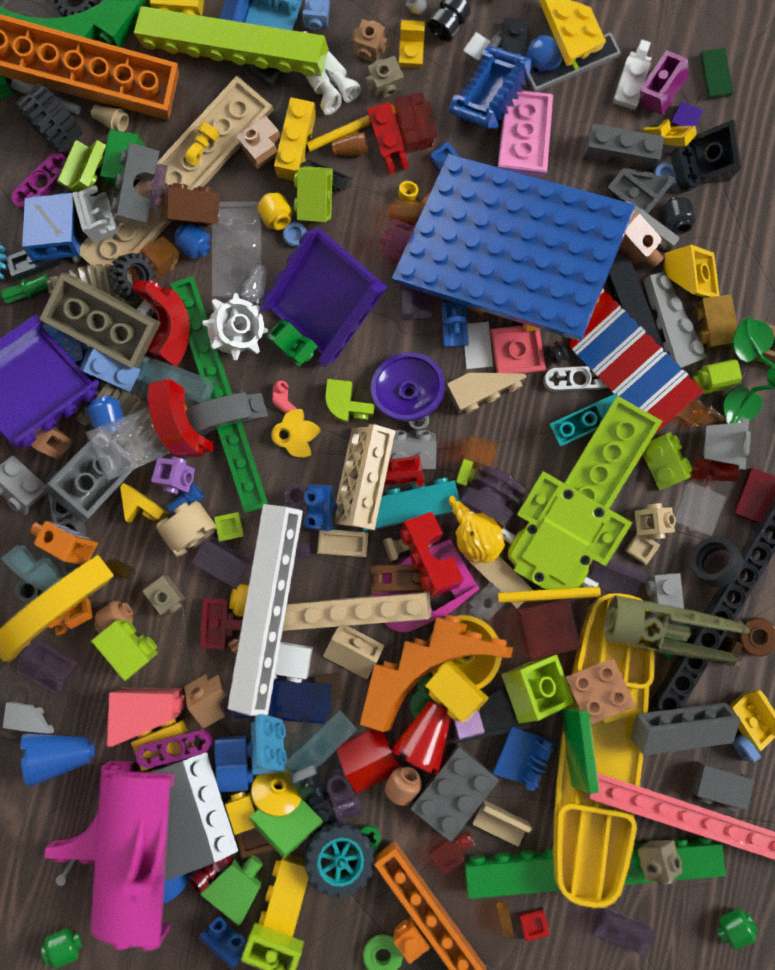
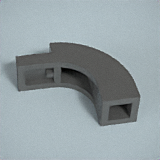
(226, 411)

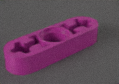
(40, 171)
(154, 746)

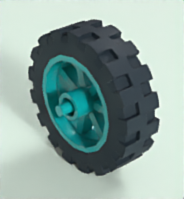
(357, 877)

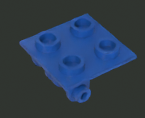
(524, 757)

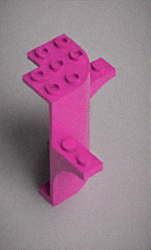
(128, 855)

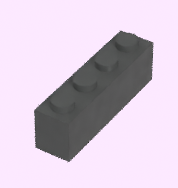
(684, 728)

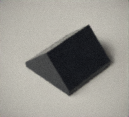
(717, 153)

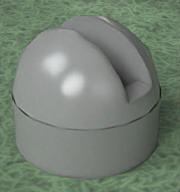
(416, 6)
(420, 426)

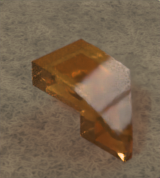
(698, 414)

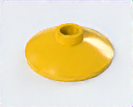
(274, 801)

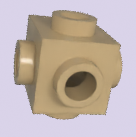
(655, 521)

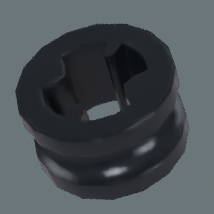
(557, 353)

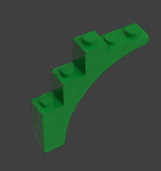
(108, 21)

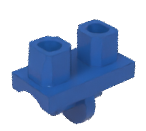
(454, 324)
(320, 507)
(224, 942)

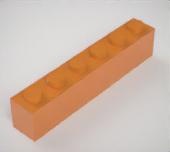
(426, 910)

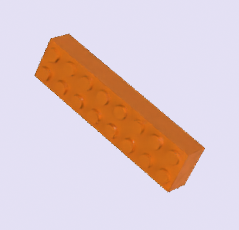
(87, 68)

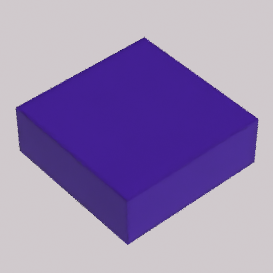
(686, 115)

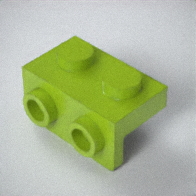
(81, 165)
(666, 461)

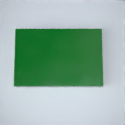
(580, 750)

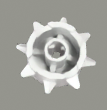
(233, 315)

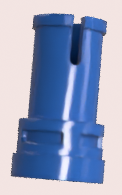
(194, 495)

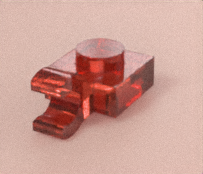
(718, 470)
(449, 854)

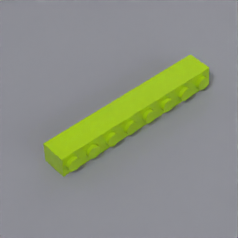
(231, 41)

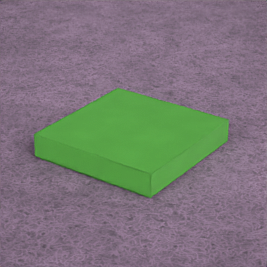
(287, 831)

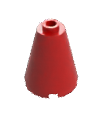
(425, 738)

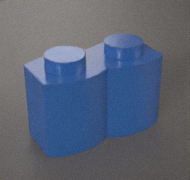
(233, 764)

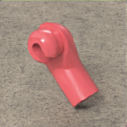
(280, 397)

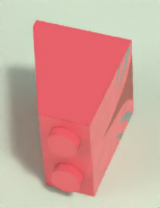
(140, 710)

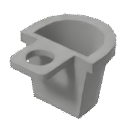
(728, 443)

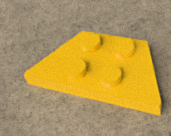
(573, 28)

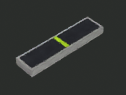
(548, 78)

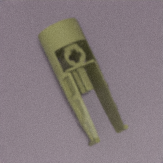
(627, 623)

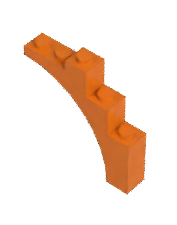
(391, 685)

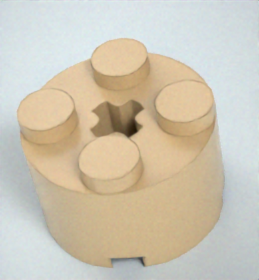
(186, 528)

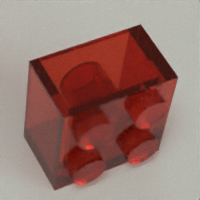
(548, 628)

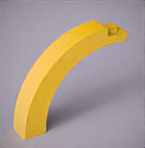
(51, 606)

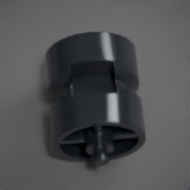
(448, 18)

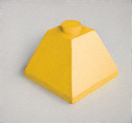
(693, 270)

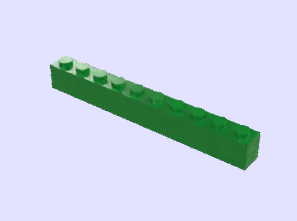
(535, 871)

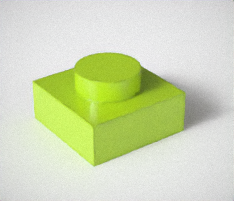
(465, 473)
(229, 526)

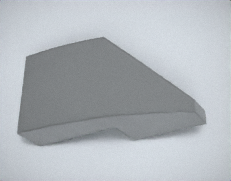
(25, 718)

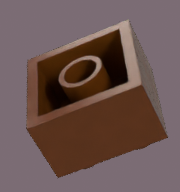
(190, 206)

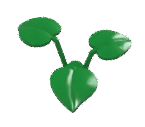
(749, 340)

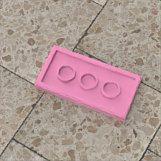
(526, 134)

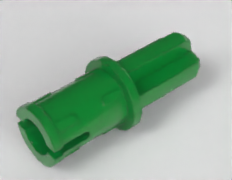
(25, 289)

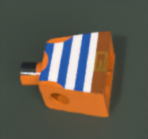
(63, 542)

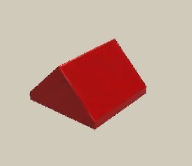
(367, 759)

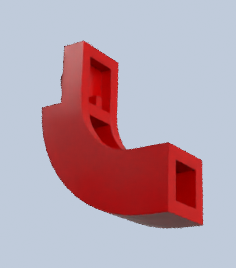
(174, 330)
(170, 420)

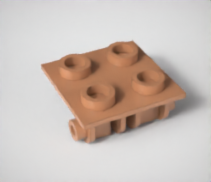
(601, 691)

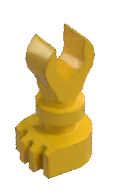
(195, 152)

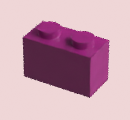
(664, 82)

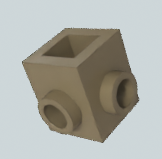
(385, 77)
(660, 861)

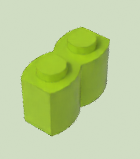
(718, 376)

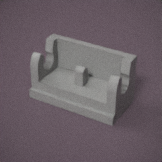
(95, 214)

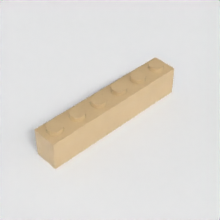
(357, 611)

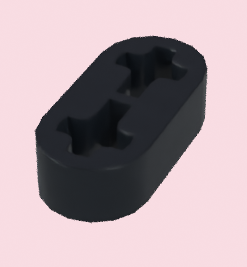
(685, 168)

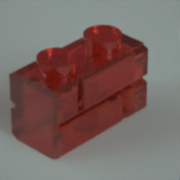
(414, 122)

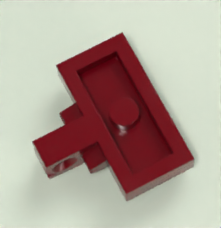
(217, 623)

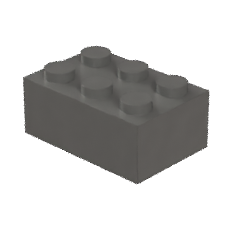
(82, 484)
(454, 793)

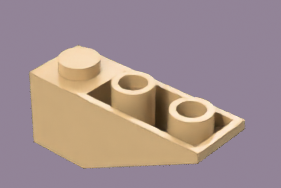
(478, 387)

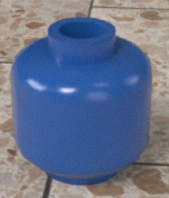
(192, 241)
(104, 411)

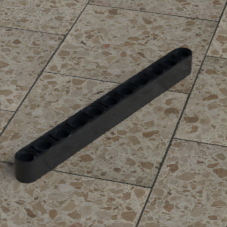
(728, 610)

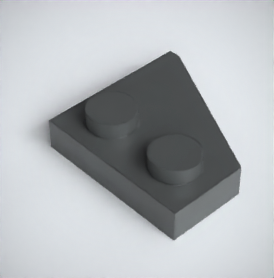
(640, 188)

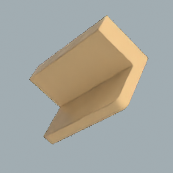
(353, 651)
(501, 823)

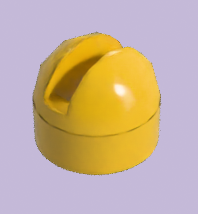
(405, 187)

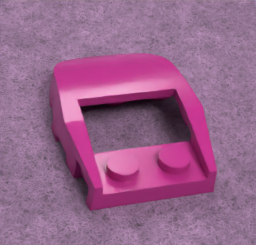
(467, 588)

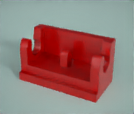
(405, 470)

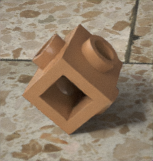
(369, 40)

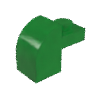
(291, 342)

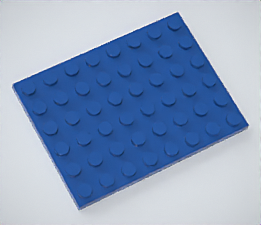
(514, 246)

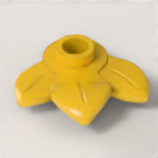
(299, 433)

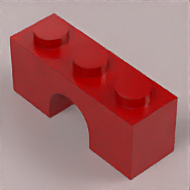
(436, 574)

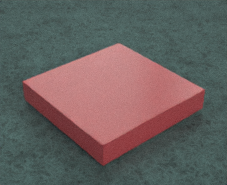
(517, 350)

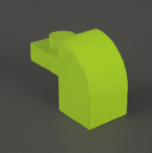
(340, 404)

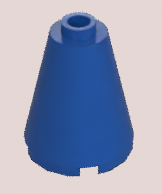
(53, 755)

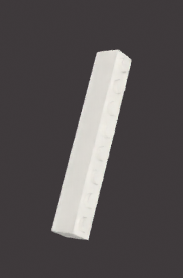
(265, 610)

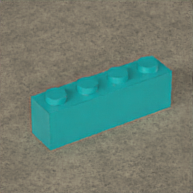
(402, 506)

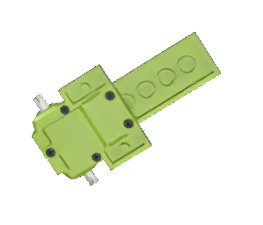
(573, 518)

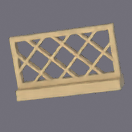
(371, 471)

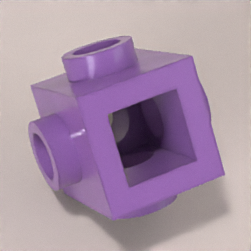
(173, 475)

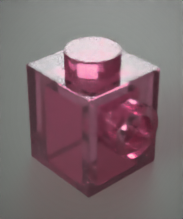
(396, 239)

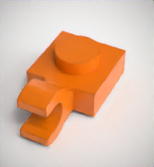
(75, 616)

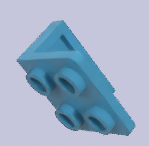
(268, 745)

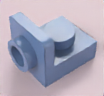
(316, 14)

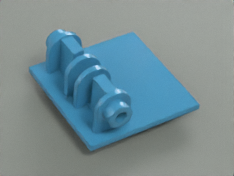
(274, 13)

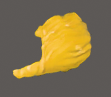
(477, 535)

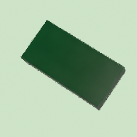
(716, 73)

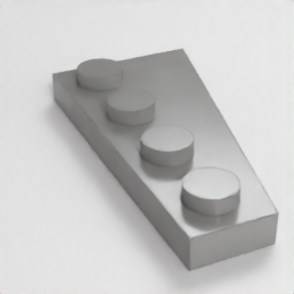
(677, 328)

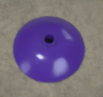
(407, 374)

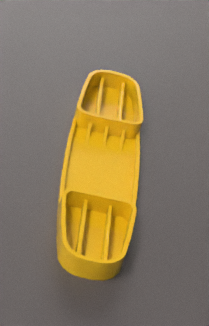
(590, 837)

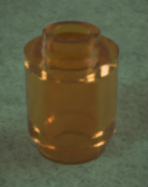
(406, 210)

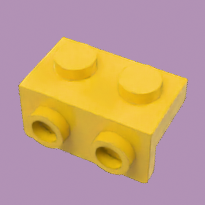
(756, 718)

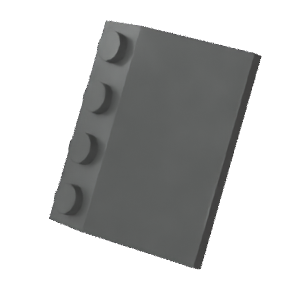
(196, 818)

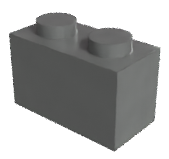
(722, 786)

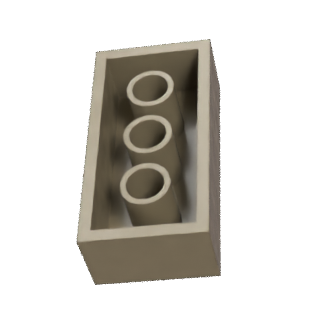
(99, 320)

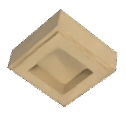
(642, 548)

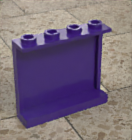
(323, 294)
(37, 383)

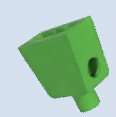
(235, 888)

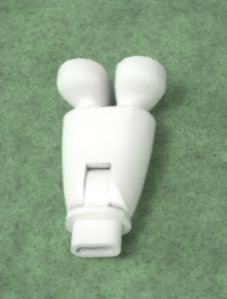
(334, 75)

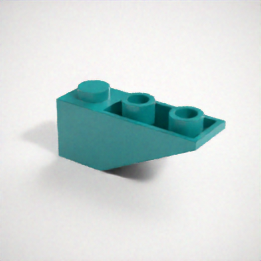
(581, 422)

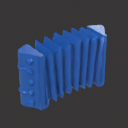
(492, 88)

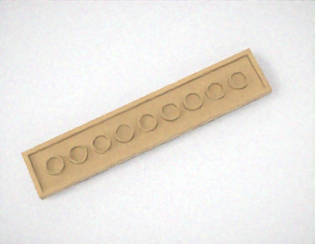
(230, 114)

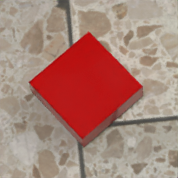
(534, 924)

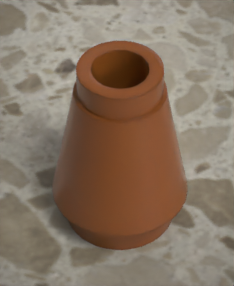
(350, 145)

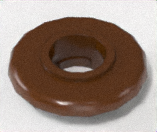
(768, 642)

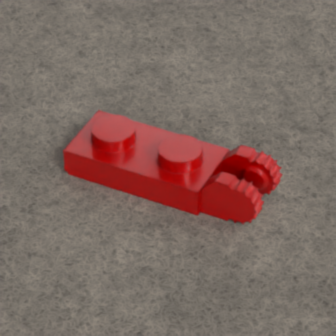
(387, 135)

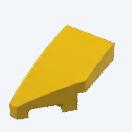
(673, 135)

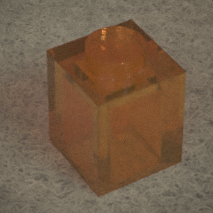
(162, 254)
(479, 451)

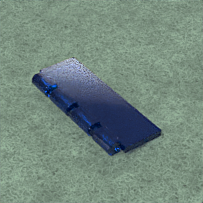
(296, 699)

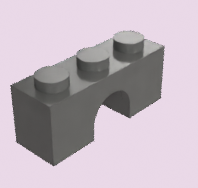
(640, 148)
(137, 163)

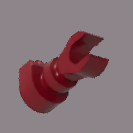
(199, 880)

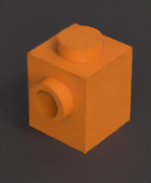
(410, 940)

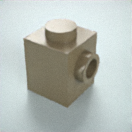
(164, 595)

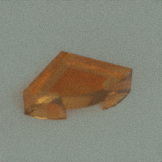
(504, 918)

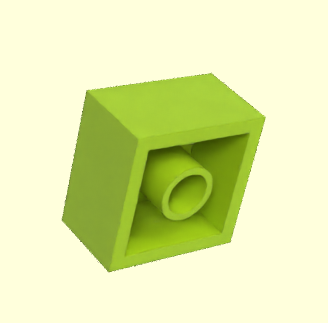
(537, 689)

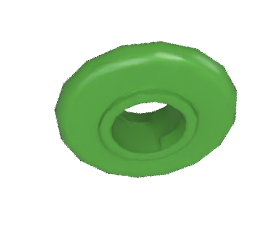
(382, 942)

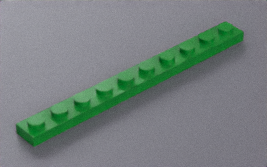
(211, 367)

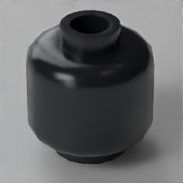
(678, 215)

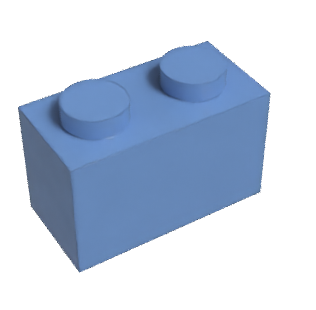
(109, 369)

